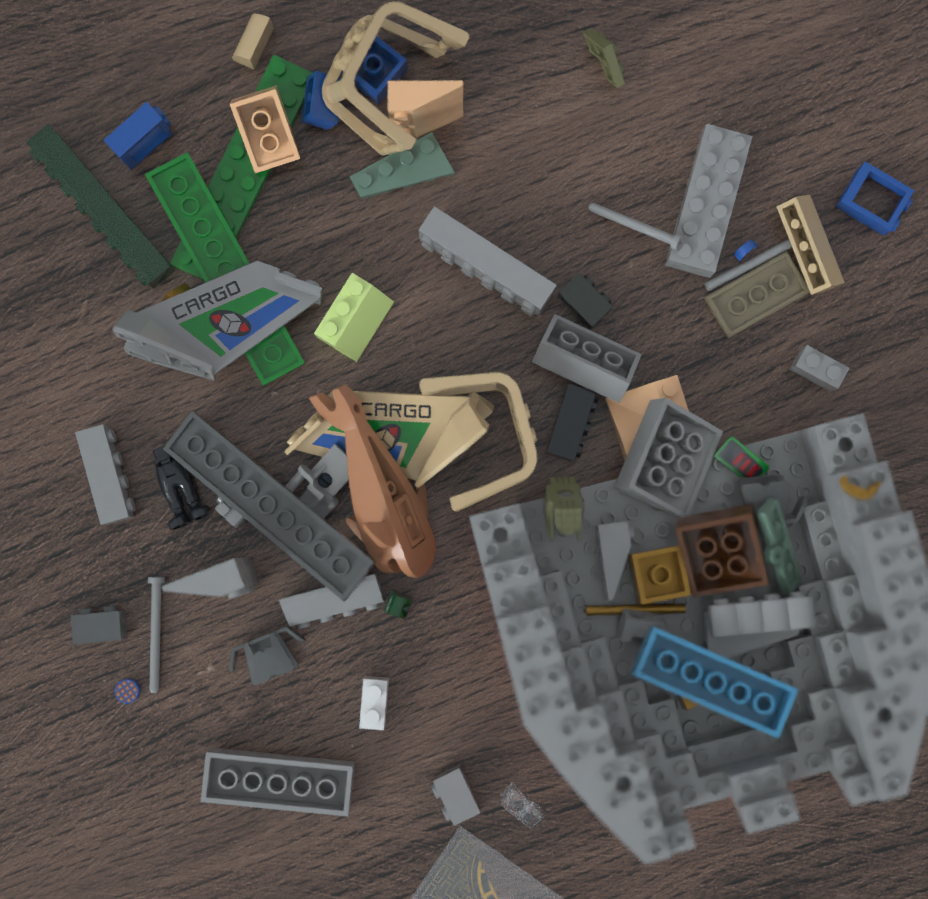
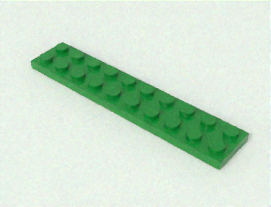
(235, 181)
(215, 251)

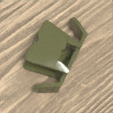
(567, 510)

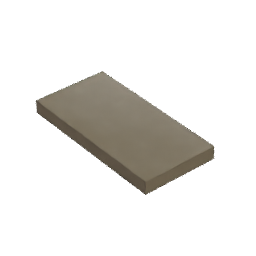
(757, 294)

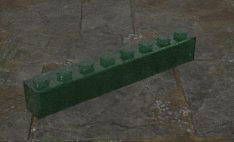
(100, 206)

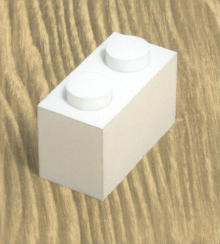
(374, 703)

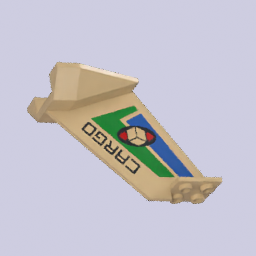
(414, 428)

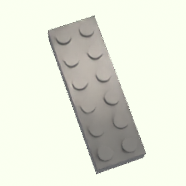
(709, 199)
(486, 262)
(278, 781)

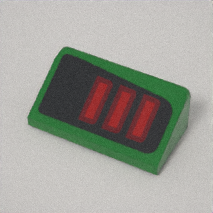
(740, 459)

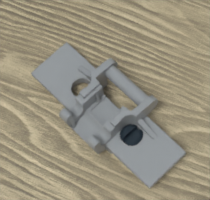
(325, 481)

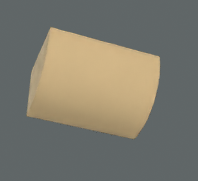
(253, 41)

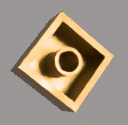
(659, 575)

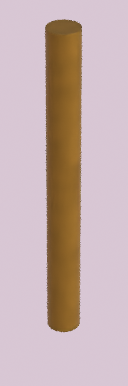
(653, 608)

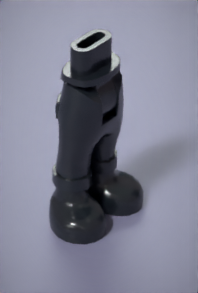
(170, 477)

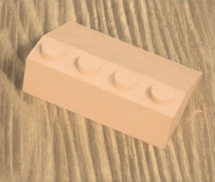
(424, 105)

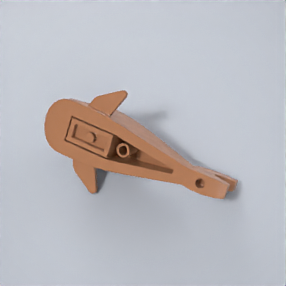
(386, 508)

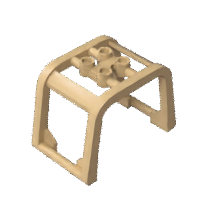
(352, 54)
(520, 414)

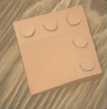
(633, 405)

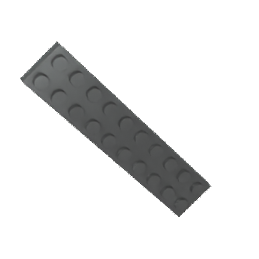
(269, 506)

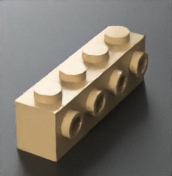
(810, 244)

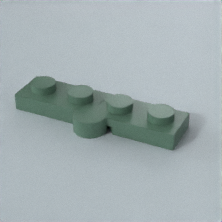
(779, 547)

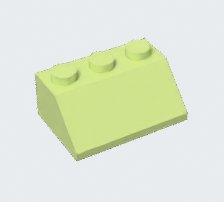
(354, 317)

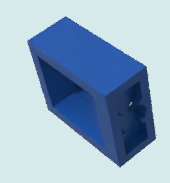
(139, 135)
(864, 216)

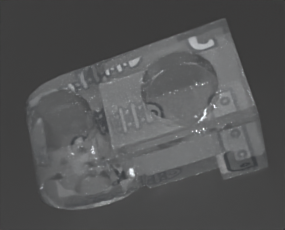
(521, 806)

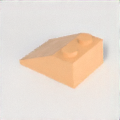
(265, 129)

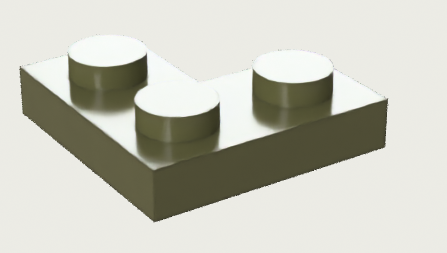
(606, 53)

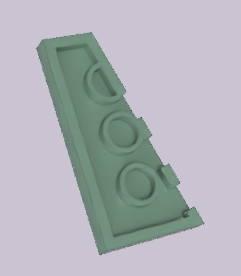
(403, 169)

